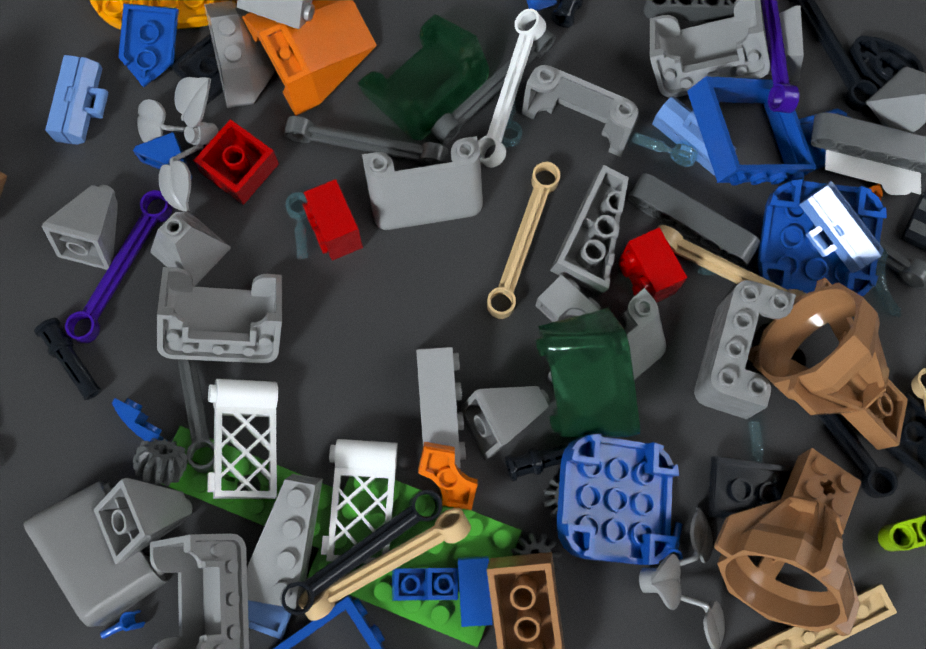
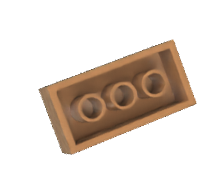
(525, 602)

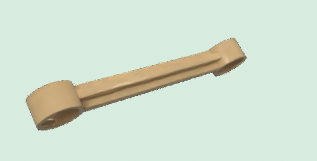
(523, 239)
(714, 262)
(449, 527)

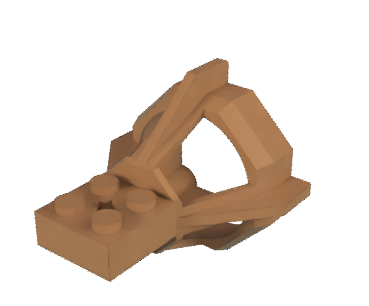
(846, 381)
(804, 532)

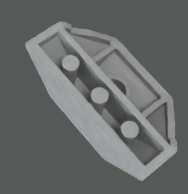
(240, 61)

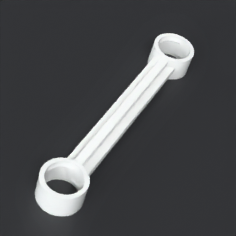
(511, 86)

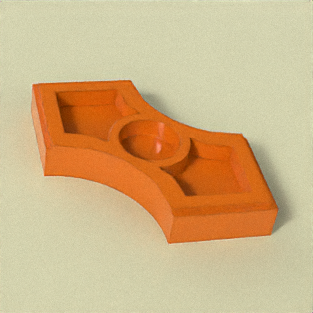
(440, 466)

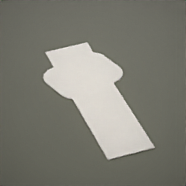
(893, 179)

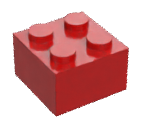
(236, 161)
(332, 220)
(652, 265)

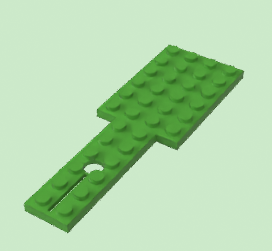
(485, 538)

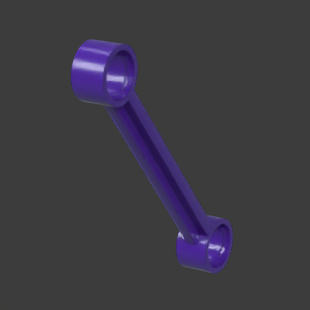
(782, 96)
(118, 268)

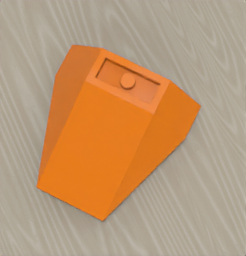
(317, 54)

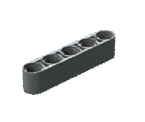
(694, 10)
(869, 141)
(693, 220)

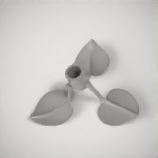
(191, 102)
(666, 580)

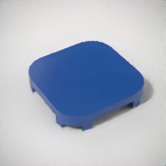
(790, 257)
(616, 500)

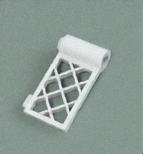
(242, 399)
(359, 459)

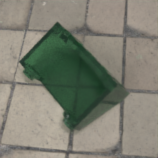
(432, 80)
(590, 376)

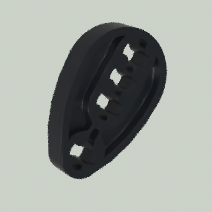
(879, 52)

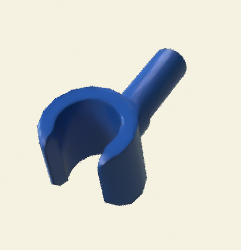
(677, 532)
(126, 623)

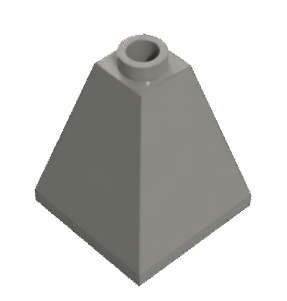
(793, 41)
(901, 101)
(85, 227)
(188, 245)
(501, 414)
(139, 514)

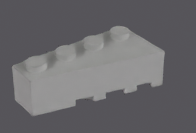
(591, 240)
(438, 398)
(285, 543)

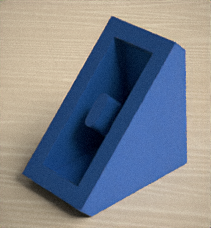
(159, 151)

